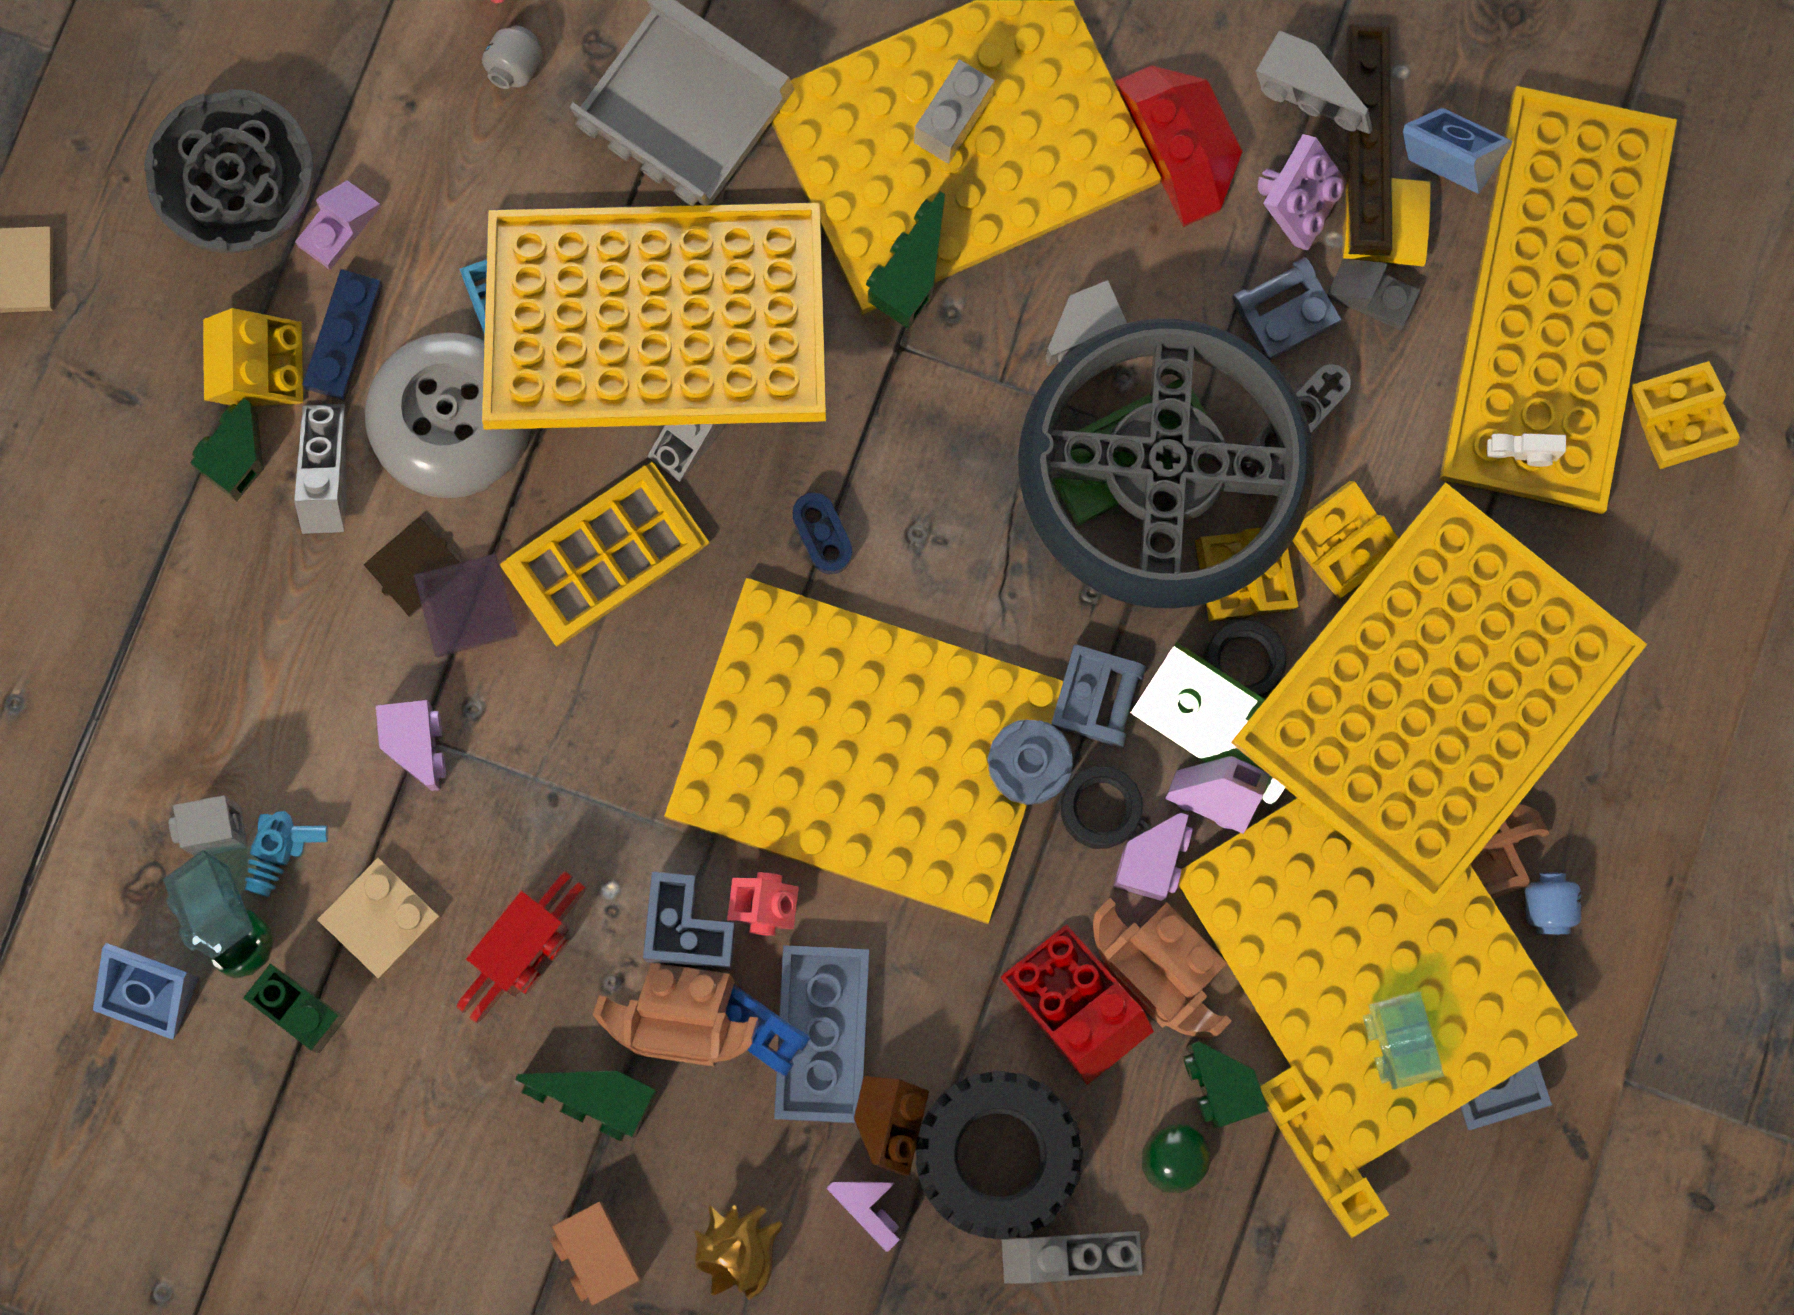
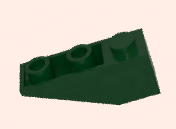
(908, 278)
(603, 1095)

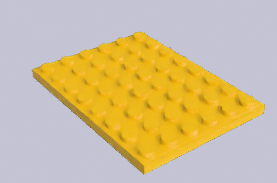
(1034, 161)
(653, 316)
(1439, 695)
(859, 750)
(1328, 932)

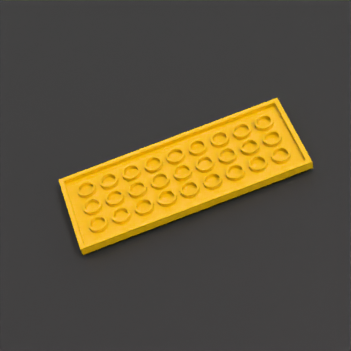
(1559, 296)

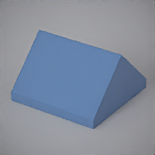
(1455, 148)
(142, 991)

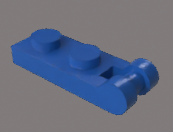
(743, 1006)

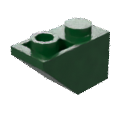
(233, 453)
(294, 1008)
(1227, 1086)

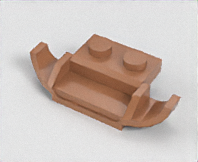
(1498, 861)
(1162, 968)
(679, 1017)

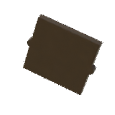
(409, 554)

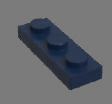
(342, 334)

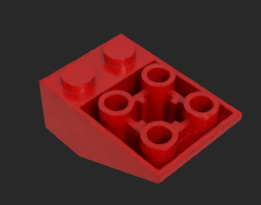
(1077, 1004)

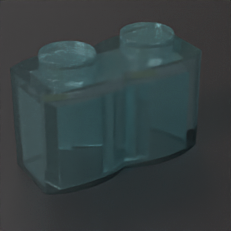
(1404, 1041)

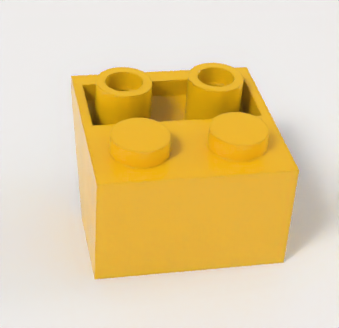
(252, 359)

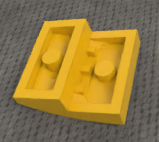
(1409, 224)
(1684, 415)
(1344, 539)
(1266, 595)

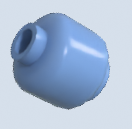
(1553, 904)

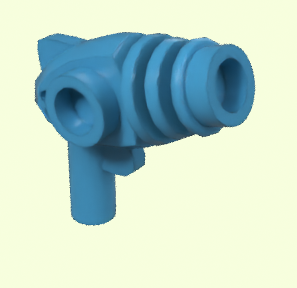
(274, 845)

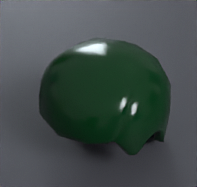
(248, 953)
(1176, 1158)

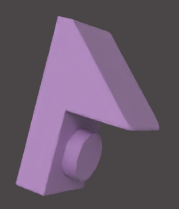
(337, 224)
(857, 1200)

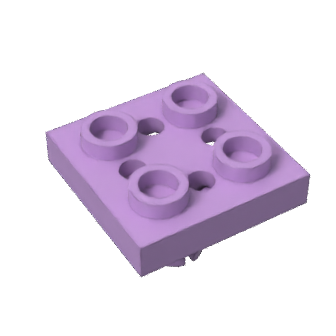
(1303, 191)

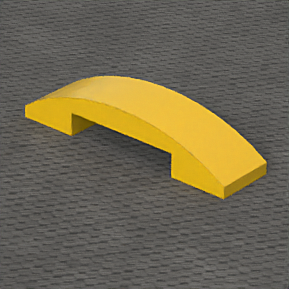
(1320, 1154)

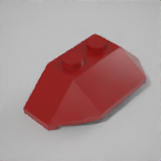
(1184, 138)

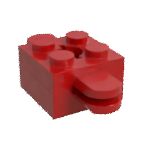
(519, 946)

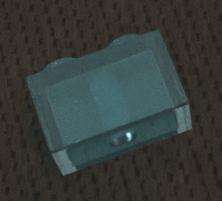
(207, 905)

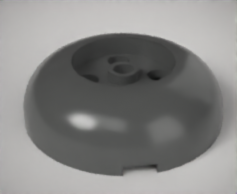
(191, 145)

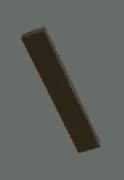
(1370, 153)

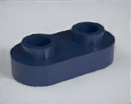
(823, 534)

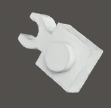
(1537, 449)

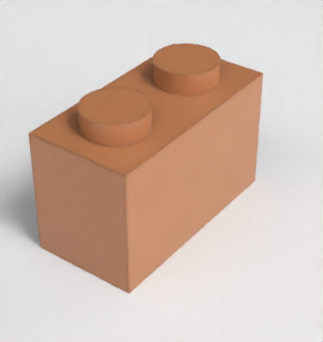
(595, 1254)

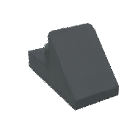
(1372, 292)

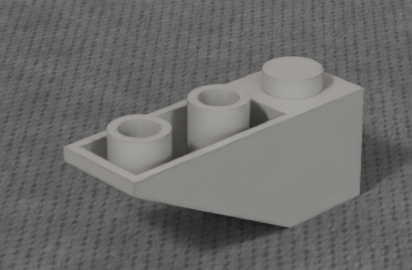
(1304, 76)
(322, 469)
(1071, 1257)

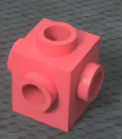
(772, 903)

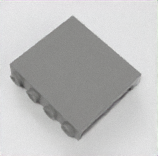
(684, 102)

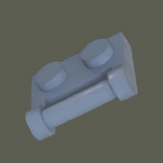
(1293, 321)
(1084, 691)

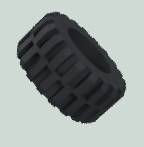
(1058, 1148)

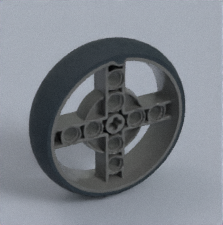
(1174, 347)

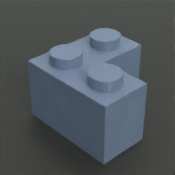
(674, 933)

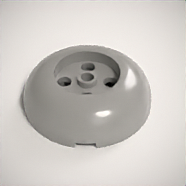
(438, 461)

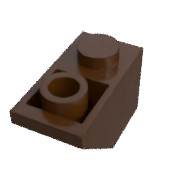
(890, 1121)

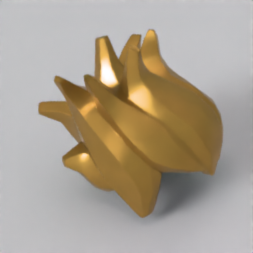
(737, 1251)

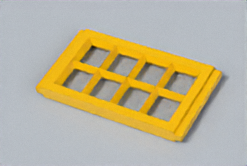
(604, 554)

